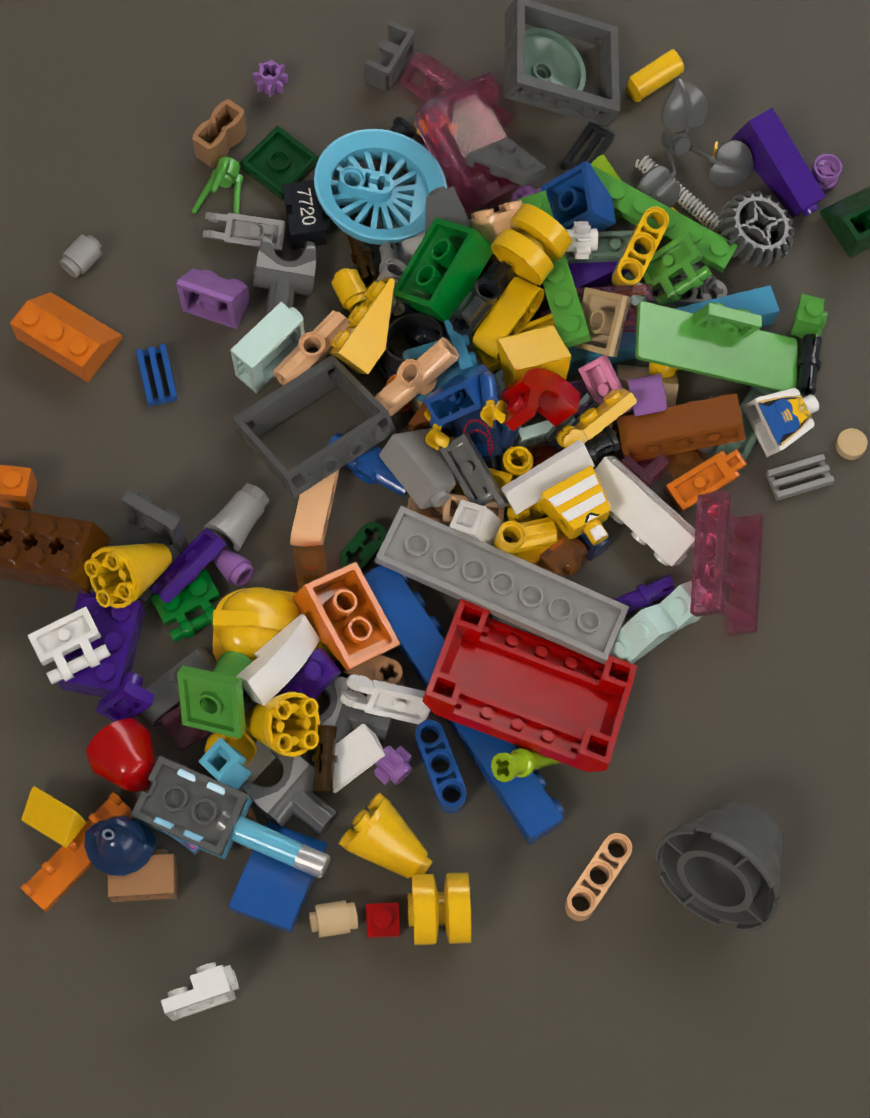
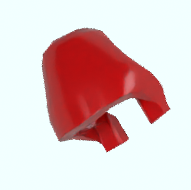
(123, 754)

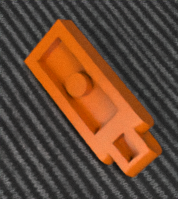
(705, 478)

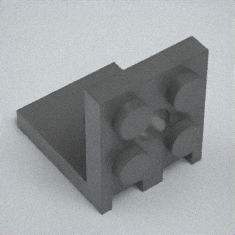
(151, 525)

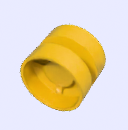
(531, 243)
(433, 909)

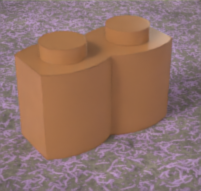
(219, 133)

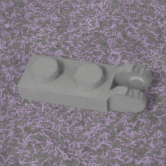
(246, 230)

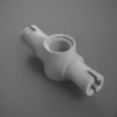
(391, 268)

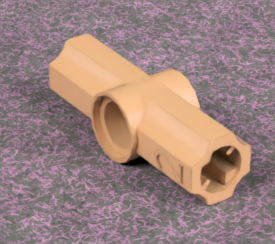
(299, 359)
(417, 376)

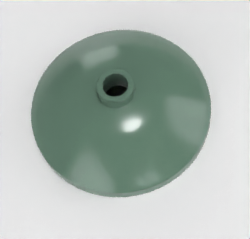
(553, 59)

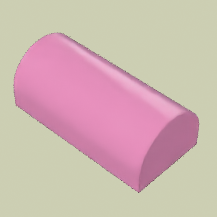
(600, 379)

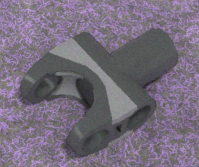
(284, 277)
(349, 718)
(292, 796)

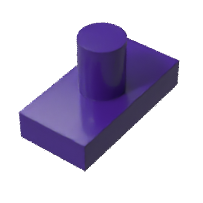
(126, 700)

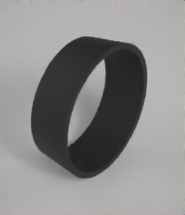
(405, 322)

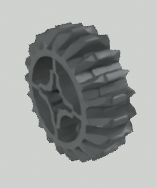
(759, 223)

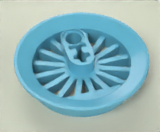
(376, 190)

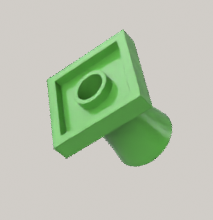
(214, 698)

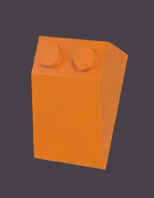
(347, 616)

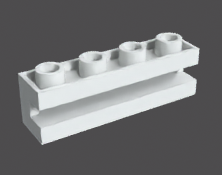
(645, 513)

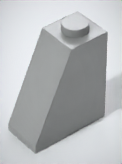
(419, 468)

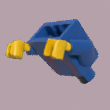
(460, 397)

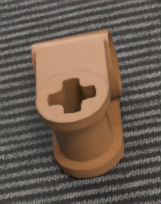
(378, 668)

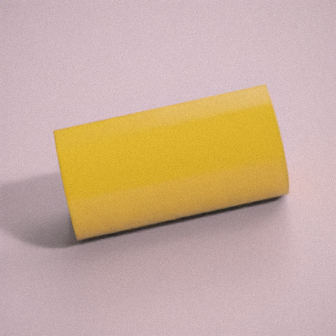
(654, 76)

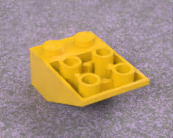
(367, 333)

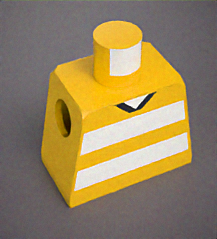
(578, 506)

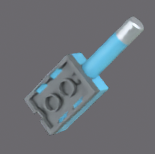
(214, 817)

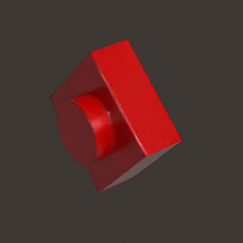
(382, 920)

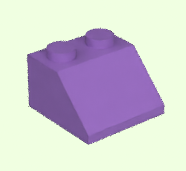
(213, 297)

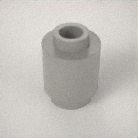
(81, 255)

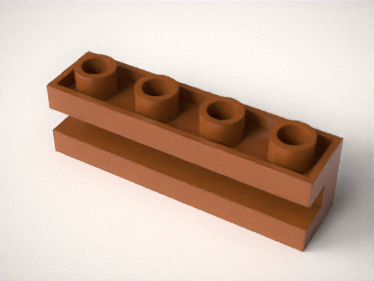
(682, 428)

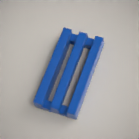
(152, 353)

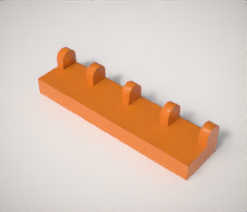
(71, 862)

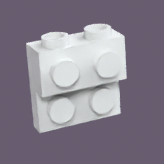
(211, 987)

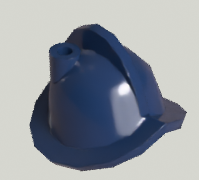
(119, 845)

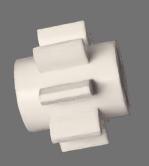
(583, 240)

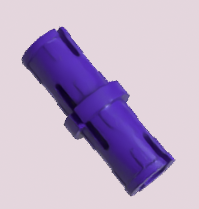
(647, 594)

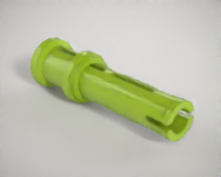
(518, 763)

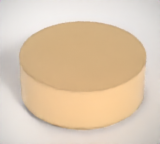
(851, 443)

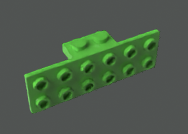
(717, 344)

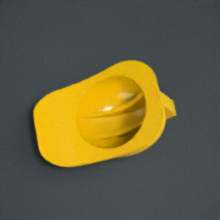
(251, 619)

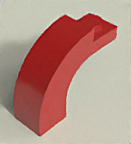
(541, 392)

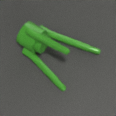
(224, 175)

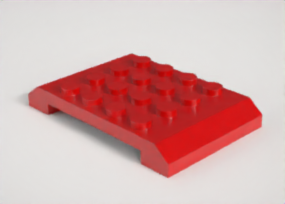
(529, 690)

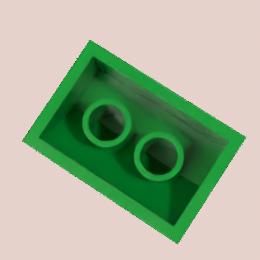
(443, 269)

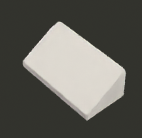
(355, 755)

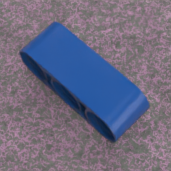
(438, 751)

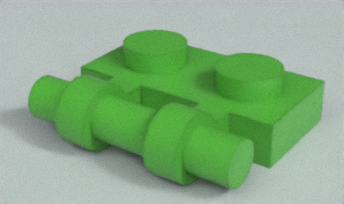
(670, 262)

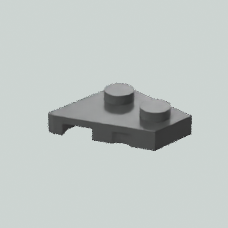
(508, 161)

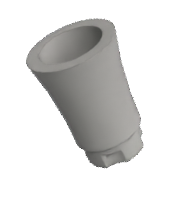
(239, 516)

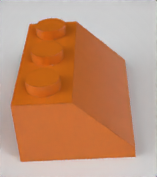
(65, 334)

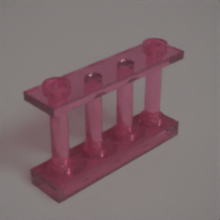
(710, 563)

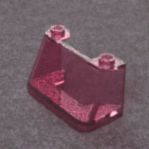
(458, 124)

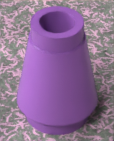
(234, 567)

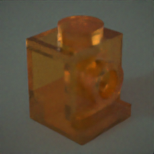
(563, 557)

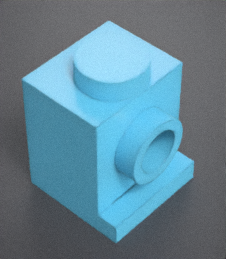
(226, 764)

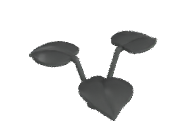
(685, 109)

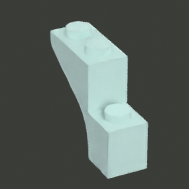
(654, 625)

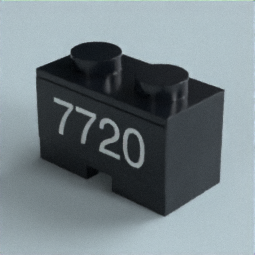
(305, 214)

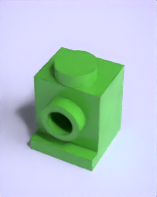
(809, 317)

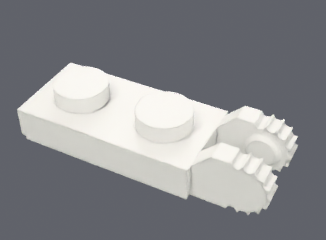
(385, 699)

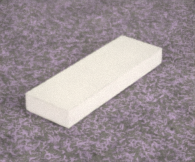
(528, 487)

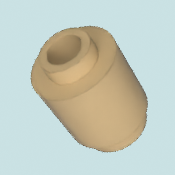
(333, 918)

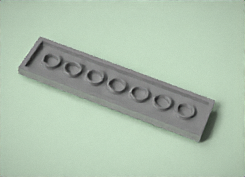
(502, 584)

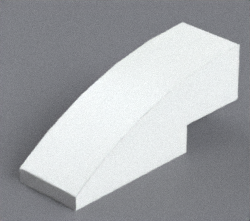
(279, 660)

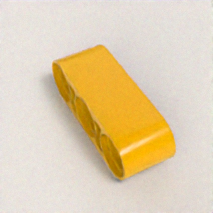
(649, 239)
(508, 315)

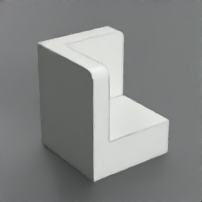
(476, 521)

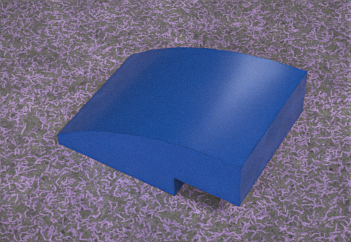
(273, 890)

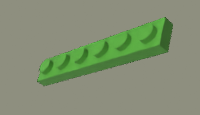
(632, 204)
(561, 290)

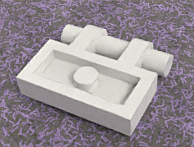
(64, 637)

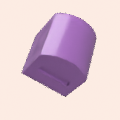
(649, 394)

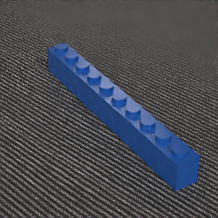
(421, 645)

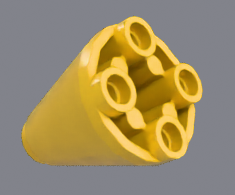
(126, 571)
(285, 723)
(386, 840)

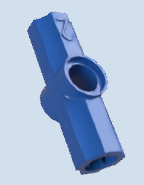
(373, 470)

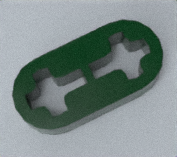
(358, 543)

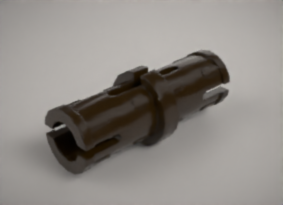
(325, 759)

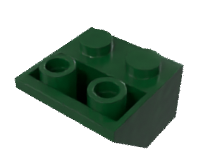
(850, 221)

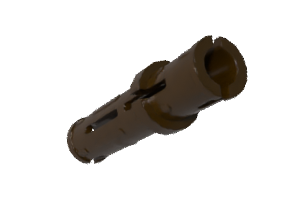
(362, 256)

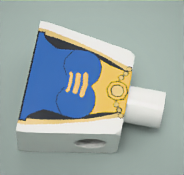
(780, 418)

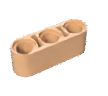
(314, 513)
(604, 862)

